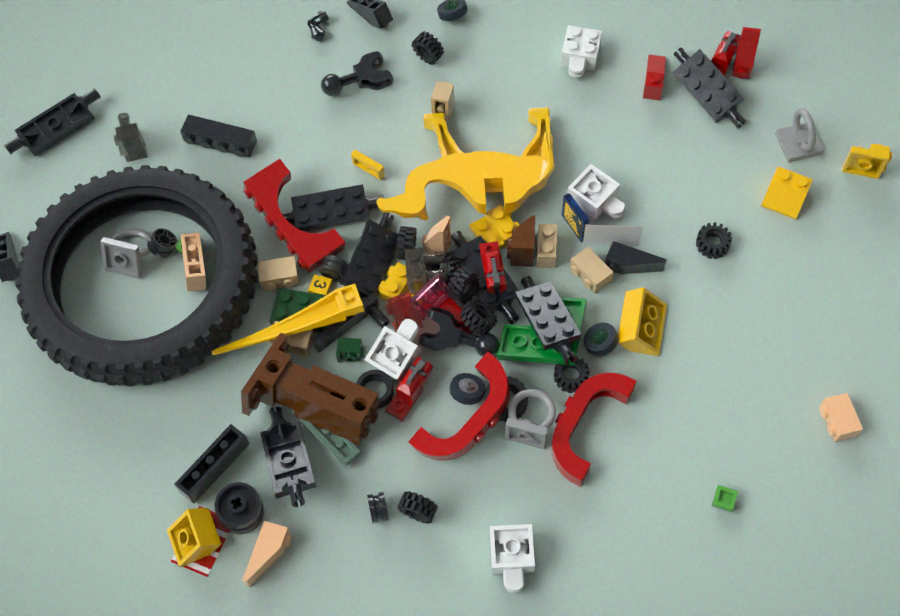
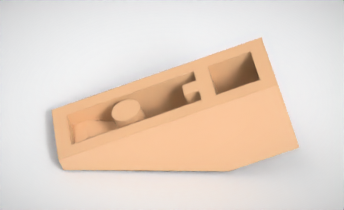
(438, 237)
(193, 262)
(268, 548)

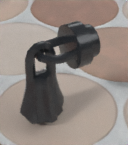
(317, 32)

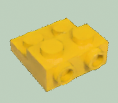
(867, 162)
(495, 226)
(395, 284)

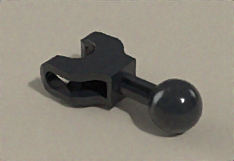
(363, 73)
(451, 333)

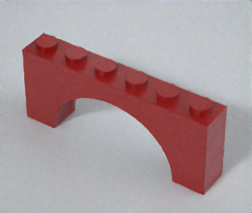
(307, 247)

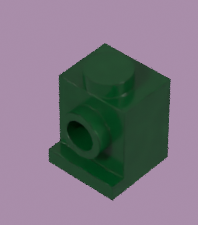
(350, 349)

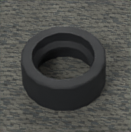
(381, 376)

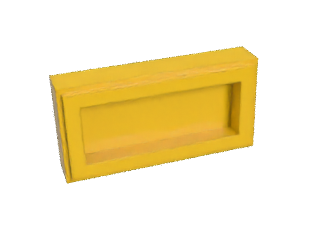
(368, 165)

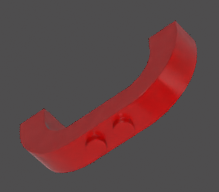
(600, 385)
(475, 428)

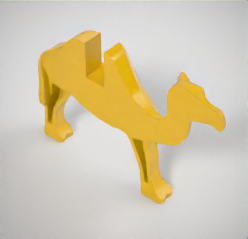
(478, 171)

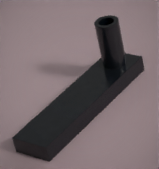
(336, 330)

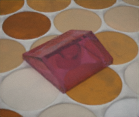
(432, 294)

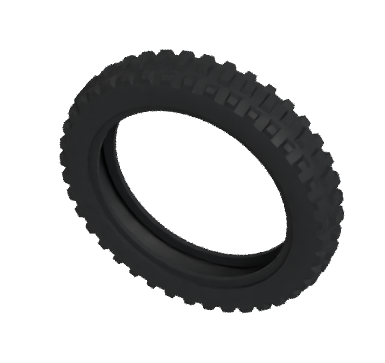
(161, 354)

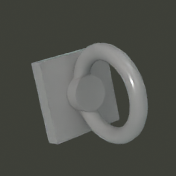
(800, 139)
(123, 256)
(527, 431)

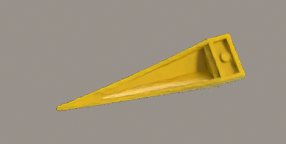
(326, 311)

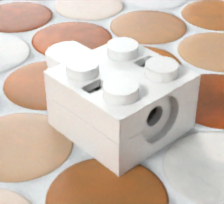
(580, 50)
(597, 193)
(395, 351)
(512, 557)

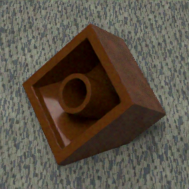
(521, 245)

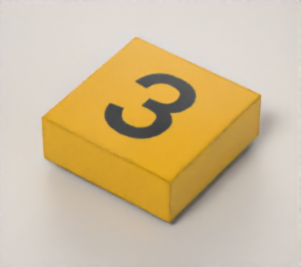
(320, 285)

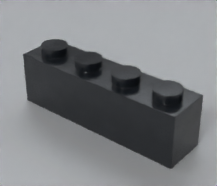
(218, 136)
(212, 463)

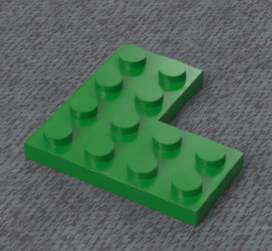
(522, 344)

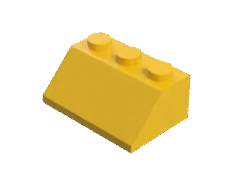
(642, 322)

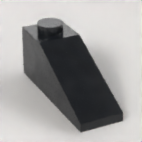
(373, 11)
(8, 258)
(629, 260)

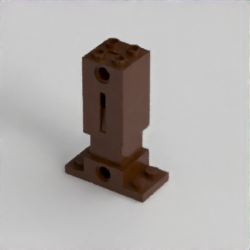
(312, 394)

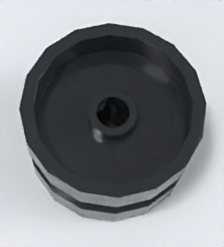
(239, 508)

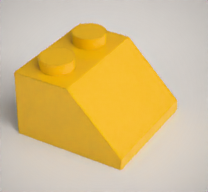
(786, 192)
(193, 536)

